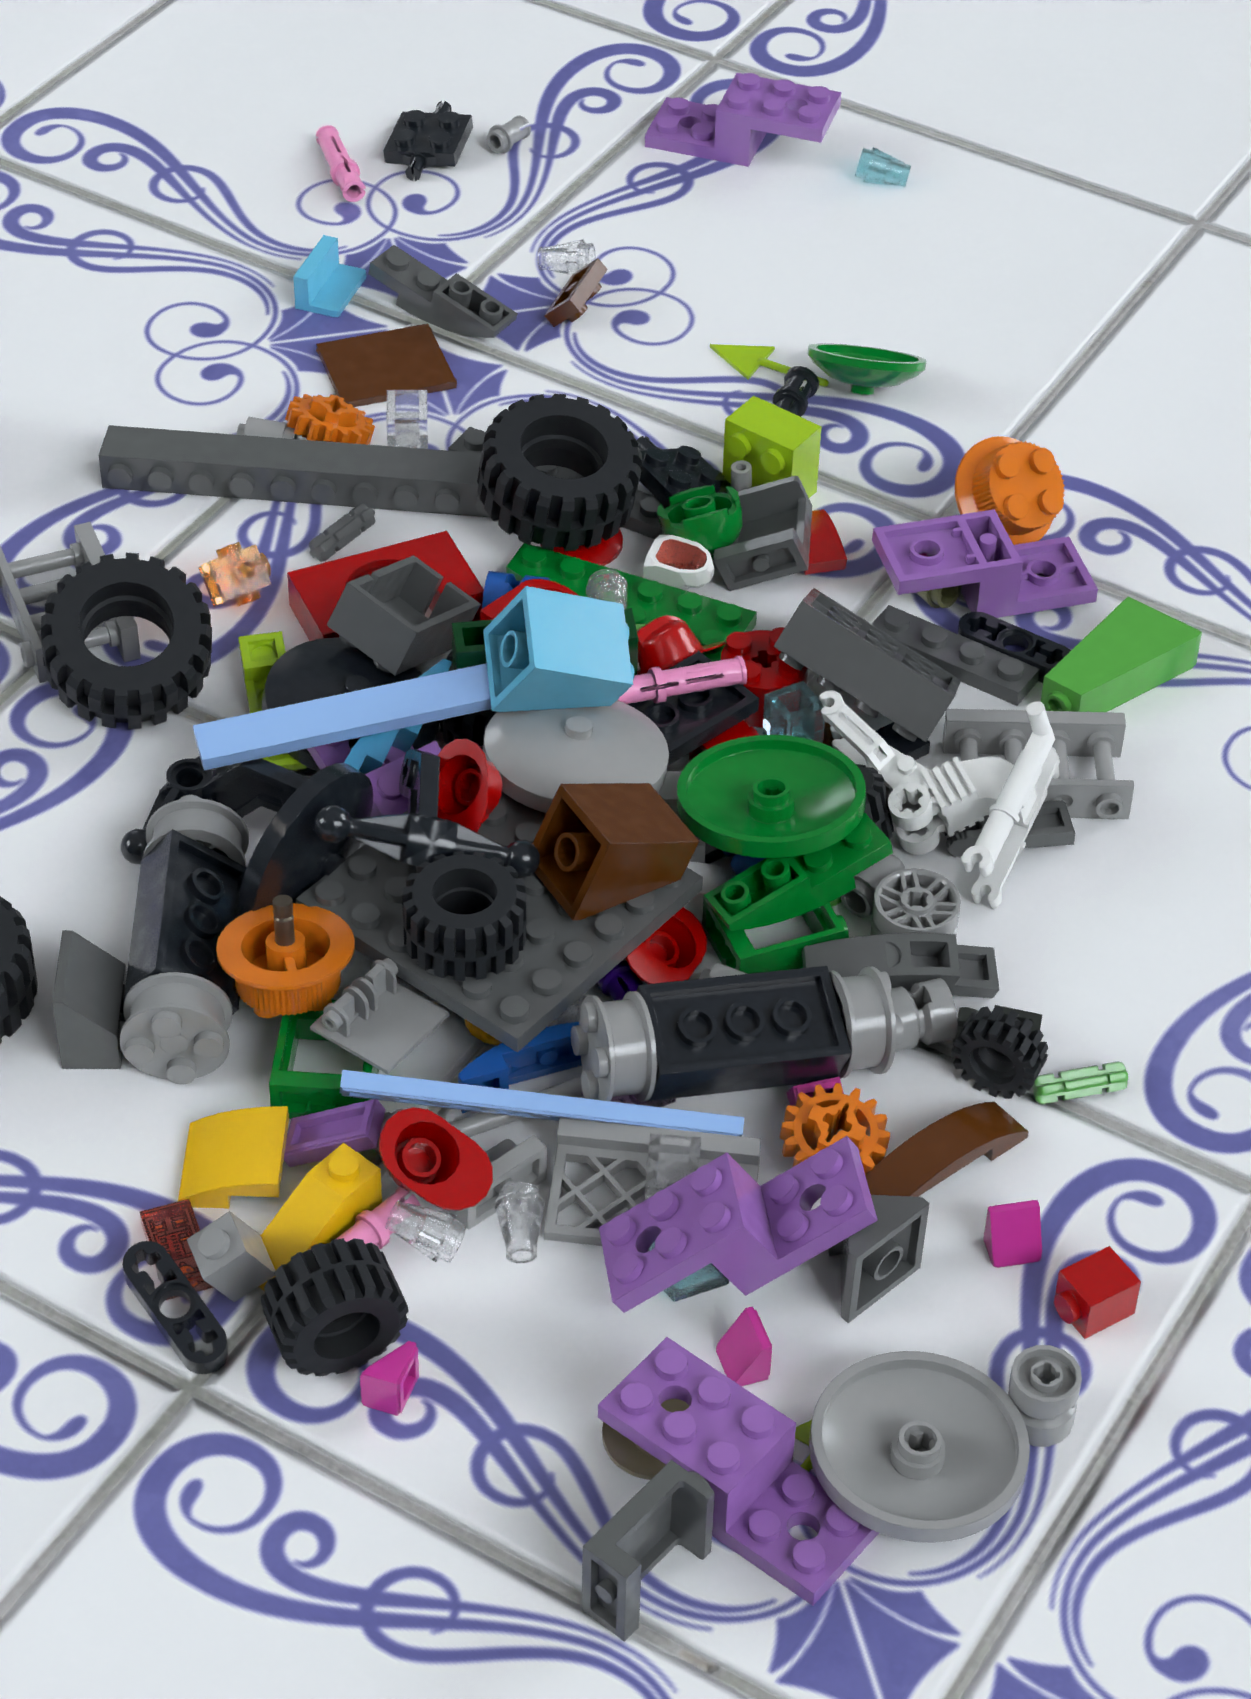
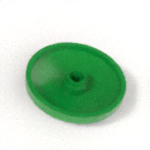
(771, 796)

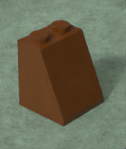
(609, 845)

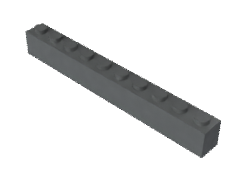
(291, 470)

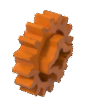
(329, 420)
(820, 1118)

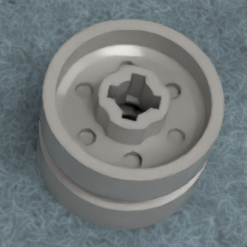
(915, 903)

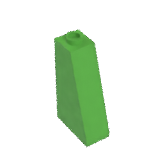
(1121, 660)

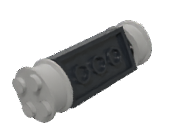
(186, 896)
(736, 1033)

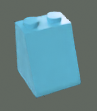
(557, 652)

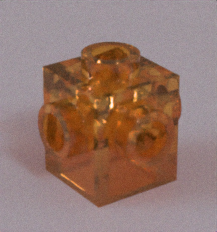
(236, 575)

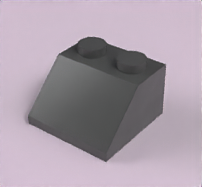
(88, 1004)

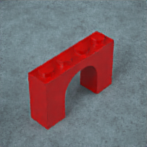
(318, 588)

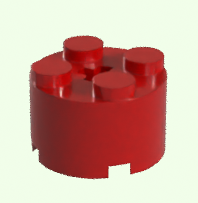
(764, 667)

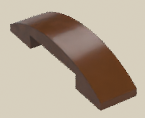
(945, 1149)

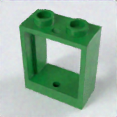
(738, 953)
(304, 1091)

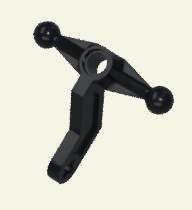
(237, 786)
(420, 832)

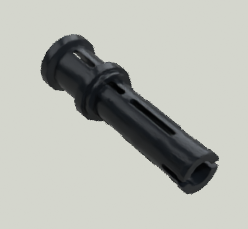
(790, 396)

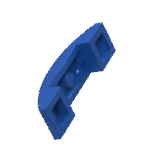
(542, 1056)

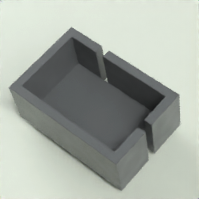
(387, 613)

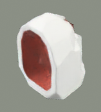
(678, 562)

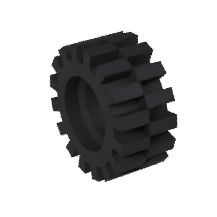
(1008, 1035)

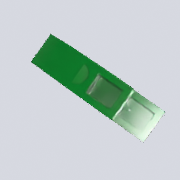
(798, 884)

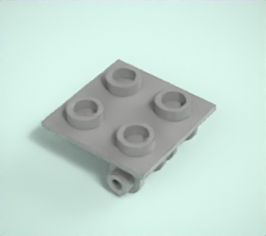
(379, 1018)

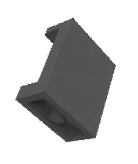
(772, 535)
(665, 1513)

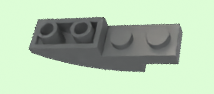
(448, 304)
(911, 960)

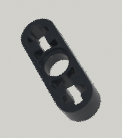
(998, 633)
(175, 1329)

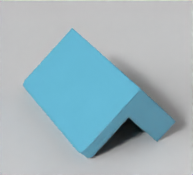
(323, 283)

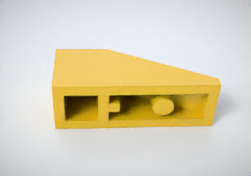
(323, 1205)

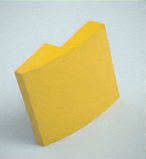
(234, 1156)

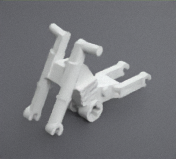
(957, 792)

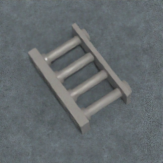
(116, 631)
(1075, 734)

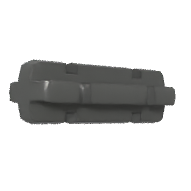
(342, 532)

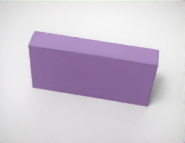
(320, 1133)

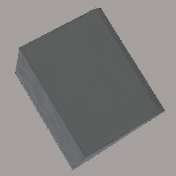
(882, 1252)

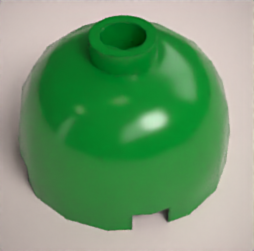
(703, 516)

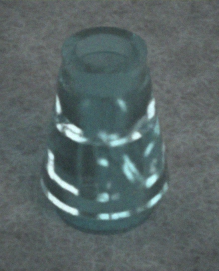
(882, 168)

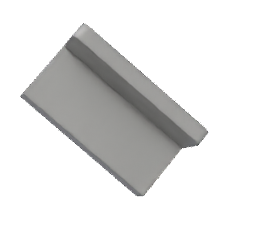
(510, 1165)

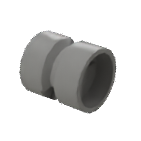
(925, 1012)
(1045, 1391)

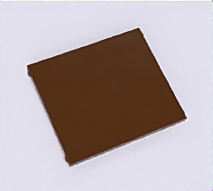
(387, 360)

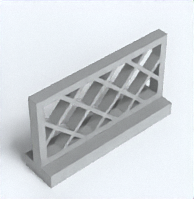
(620, 1148)

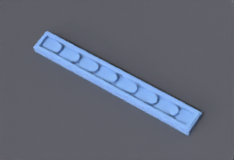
(342, 717)
(530, 1103)

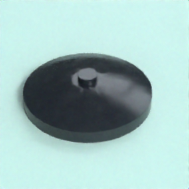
(325, 670)
(290, 852)

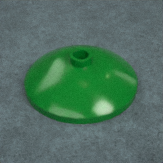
(865, 366)

